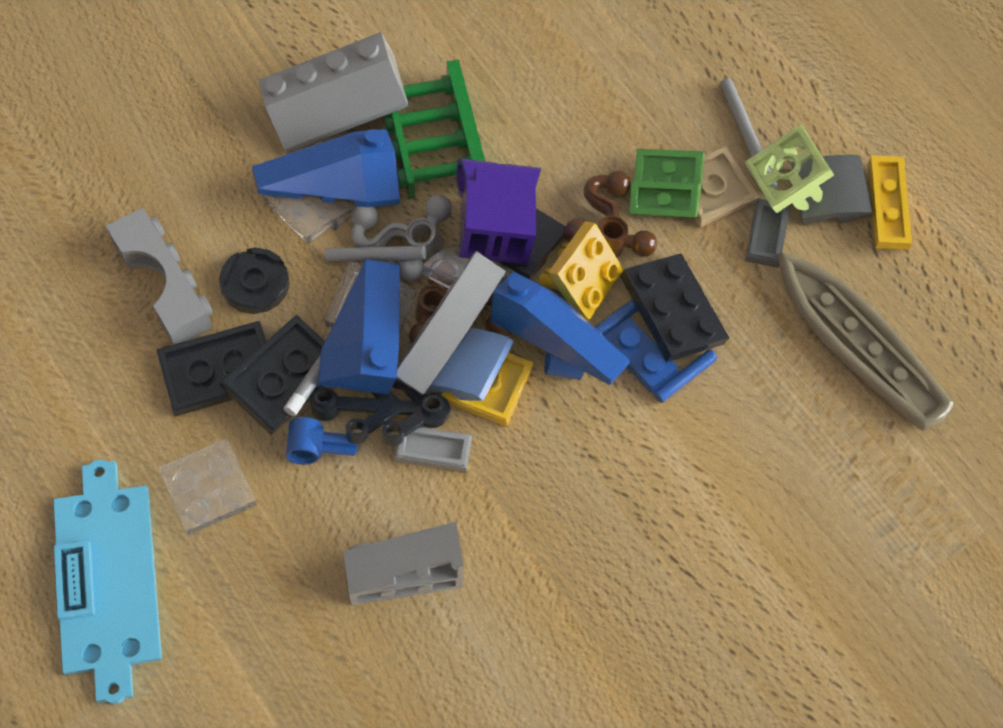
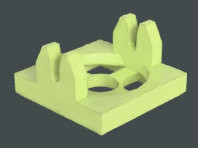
(775, 155)

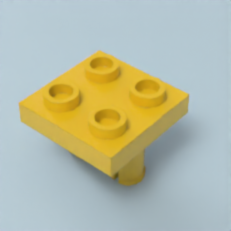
(584, 270)

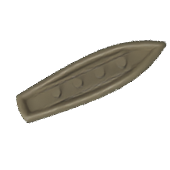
(865, 342)

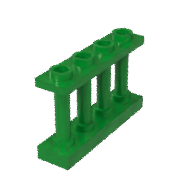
(457, 110)

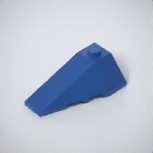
(346, 168)
(555, 327)
(365, 336)

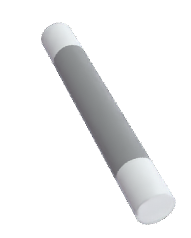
(303, 390)

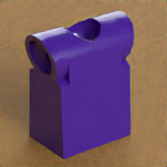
(497, 210)

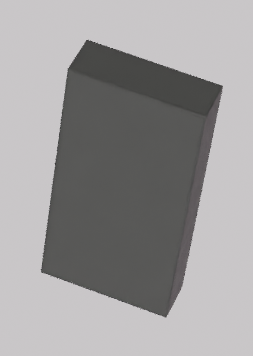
(767, 234)

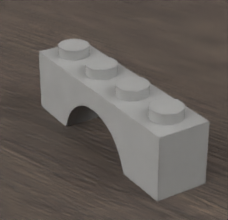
(141, 245)

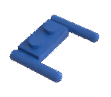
(645, 357)

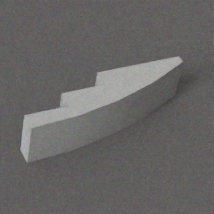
(449, 323)

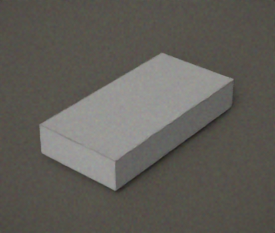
(435, 449)

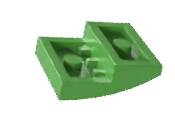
(667, 183)

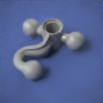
(436, 208)

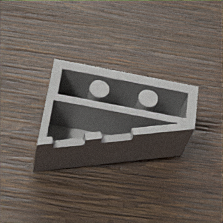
(405, 565)

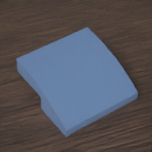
(473, 365)

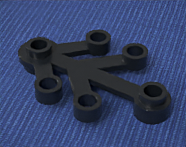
(384, 409)

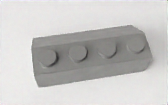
(333, 92)

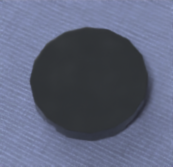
(254, 280)

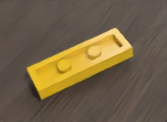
(889, 203)

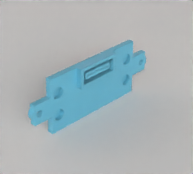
(106, 581)

